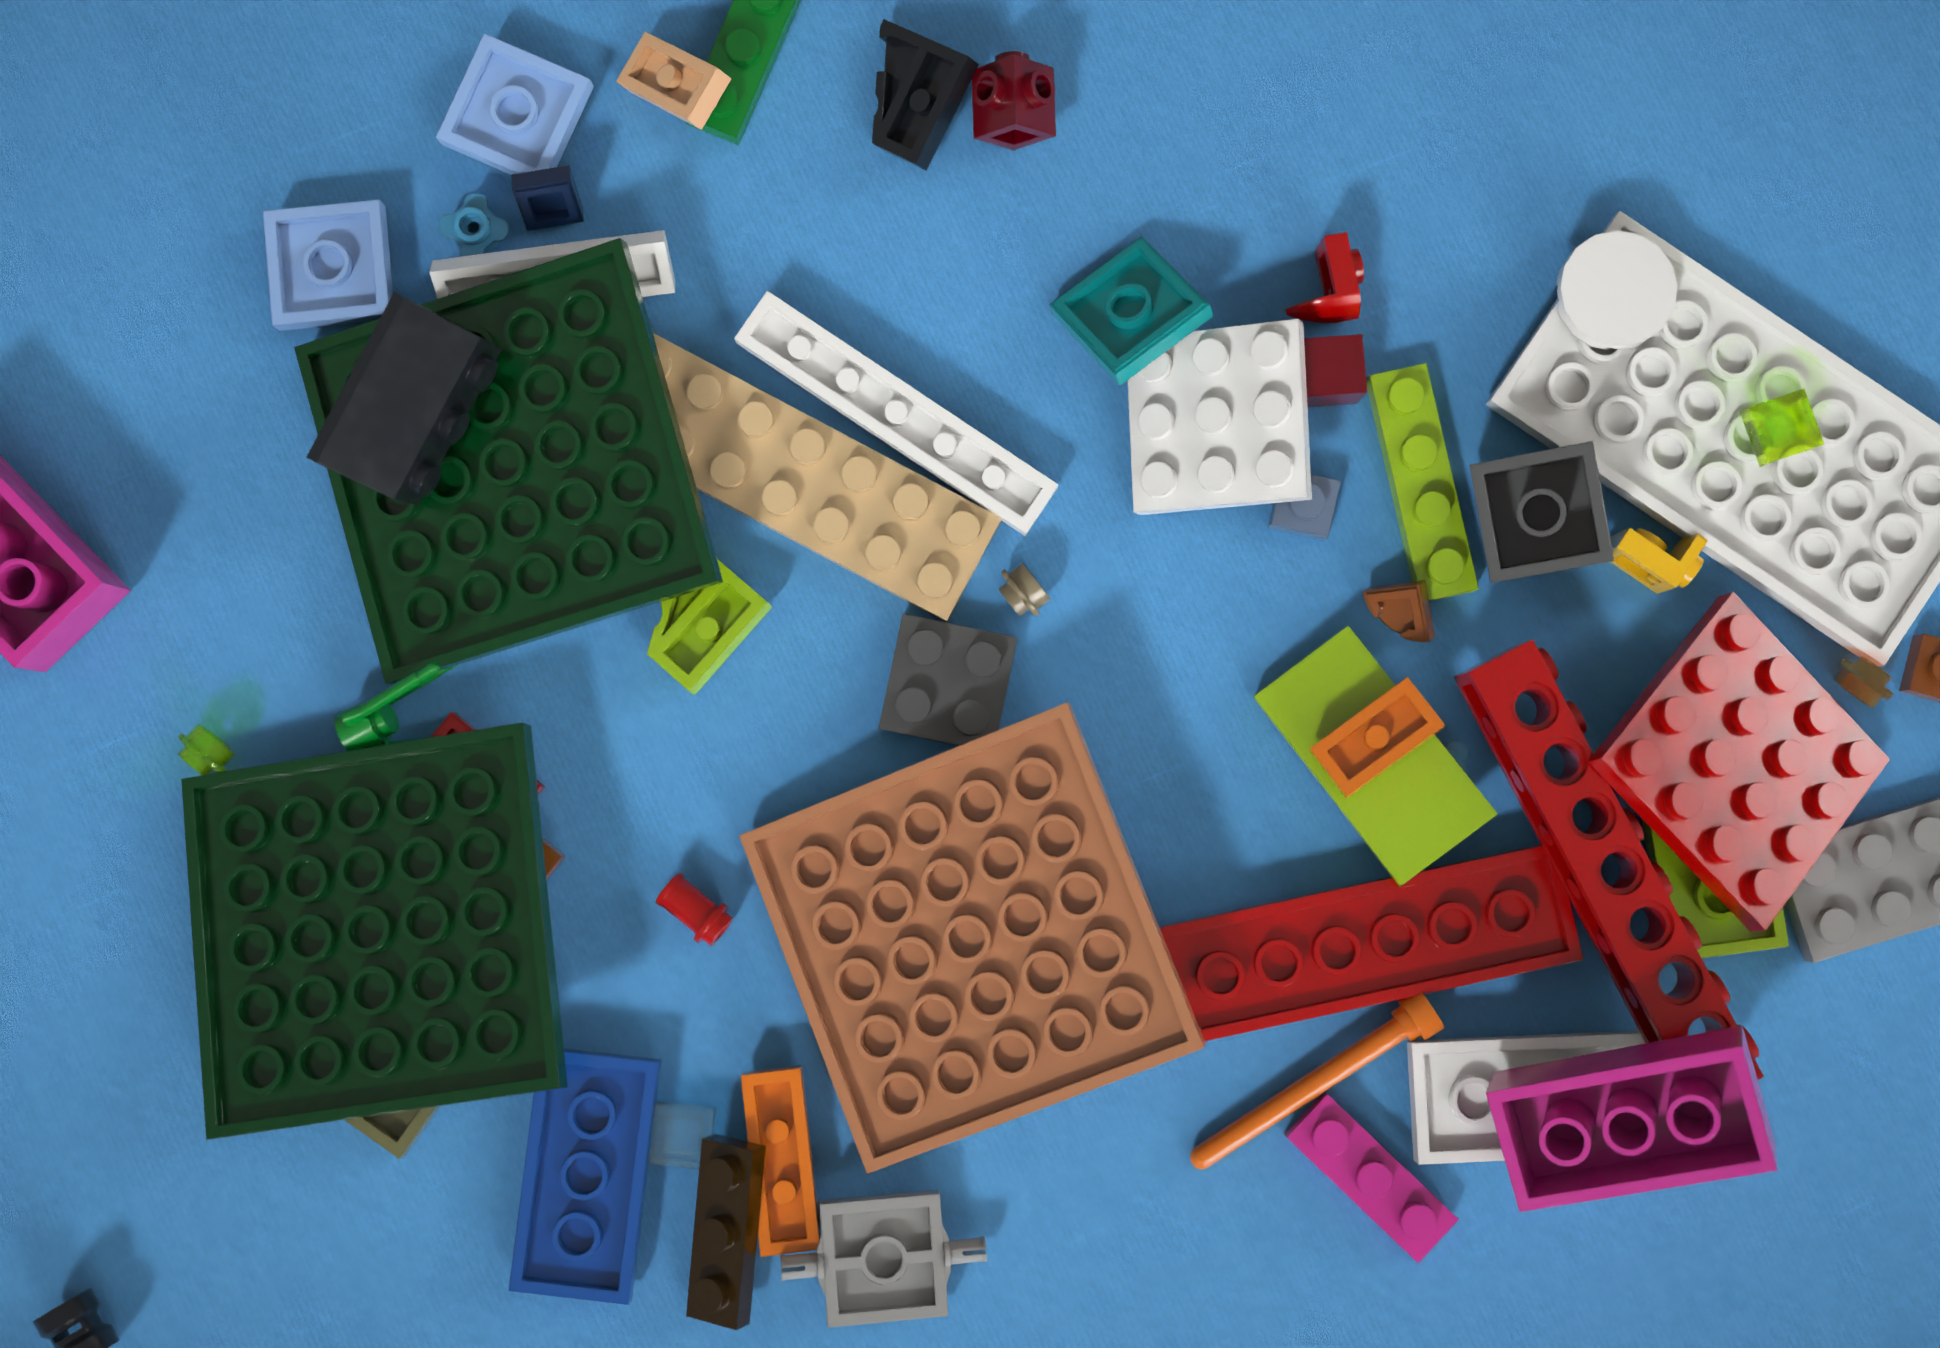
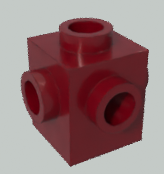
(1013, 101)

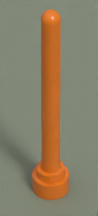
(1410, 1020)

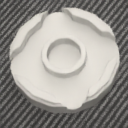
(1616, 290)

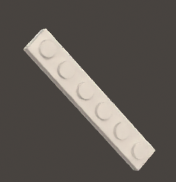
(896, 413)

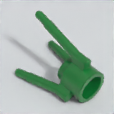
(375, 720)

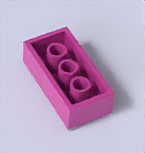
(48, 579)
(1632, 1120)

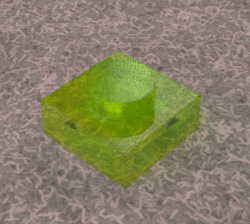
(1781, 427)

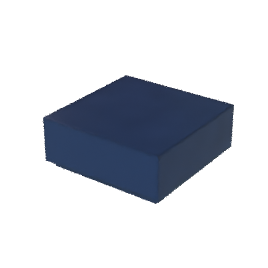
(547, 197)

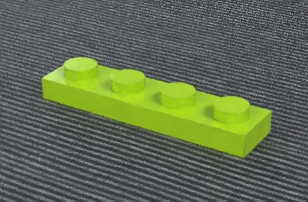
(1421, 481)

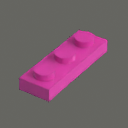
(1371, 1177)

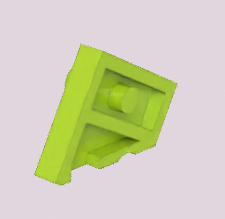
(705, 629)

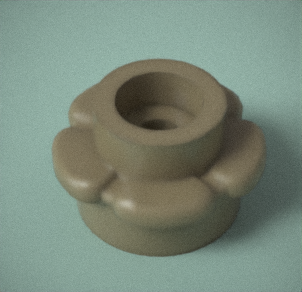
(1023, 591)

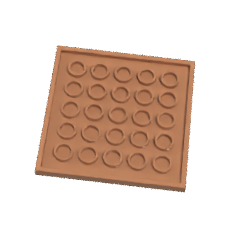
(971, 939)

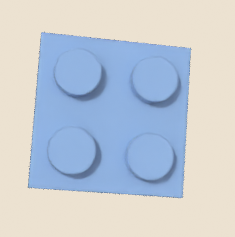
(514, 109)
(328, 264)

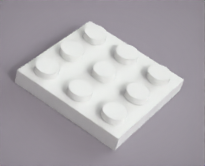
(1222, 421)

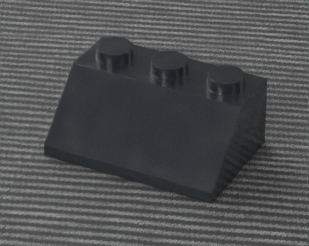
(405, 401)

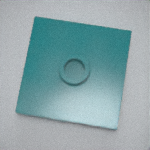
(1131, 310)

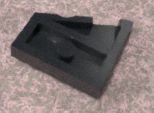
(917, 94)

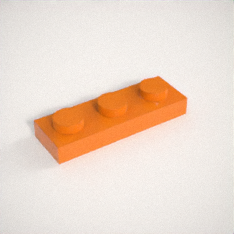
(779, 1120)

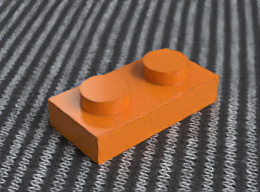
(1377, 737)

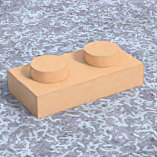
(673, 80)

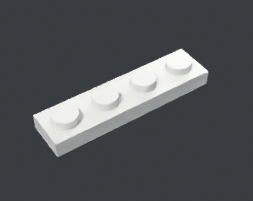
(647, 250)

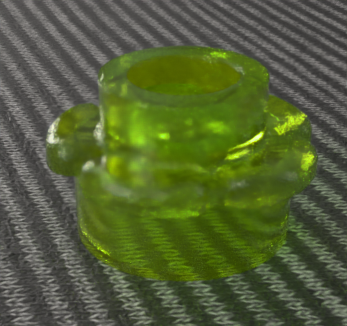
(204, 751)

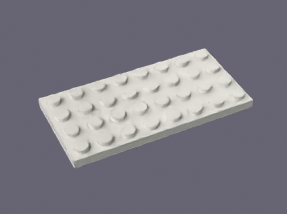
(1826, 533)

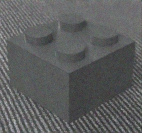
(1541, 512)

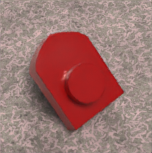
(1339, 274)

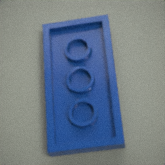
(586, 1180)

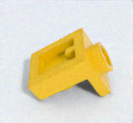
(1645, 559)

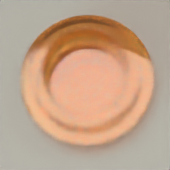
(1864, 681)

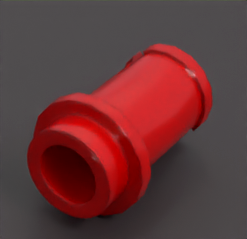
(694, 910)

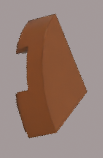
(1403, 609)

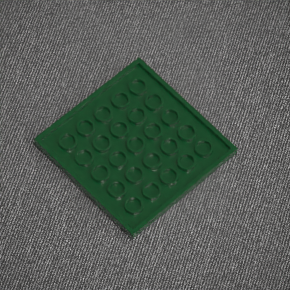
(556, 497)
(372, 932)

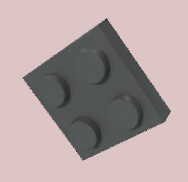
(946, 681)

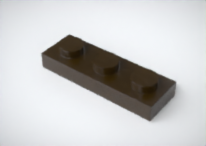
(725, 1231)

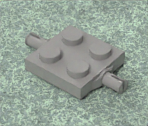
(883, 1258)

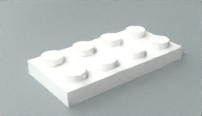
(1451, 1082)

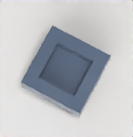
(1308, 517)

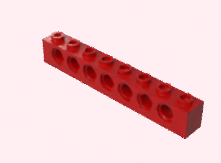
(1578, 855)

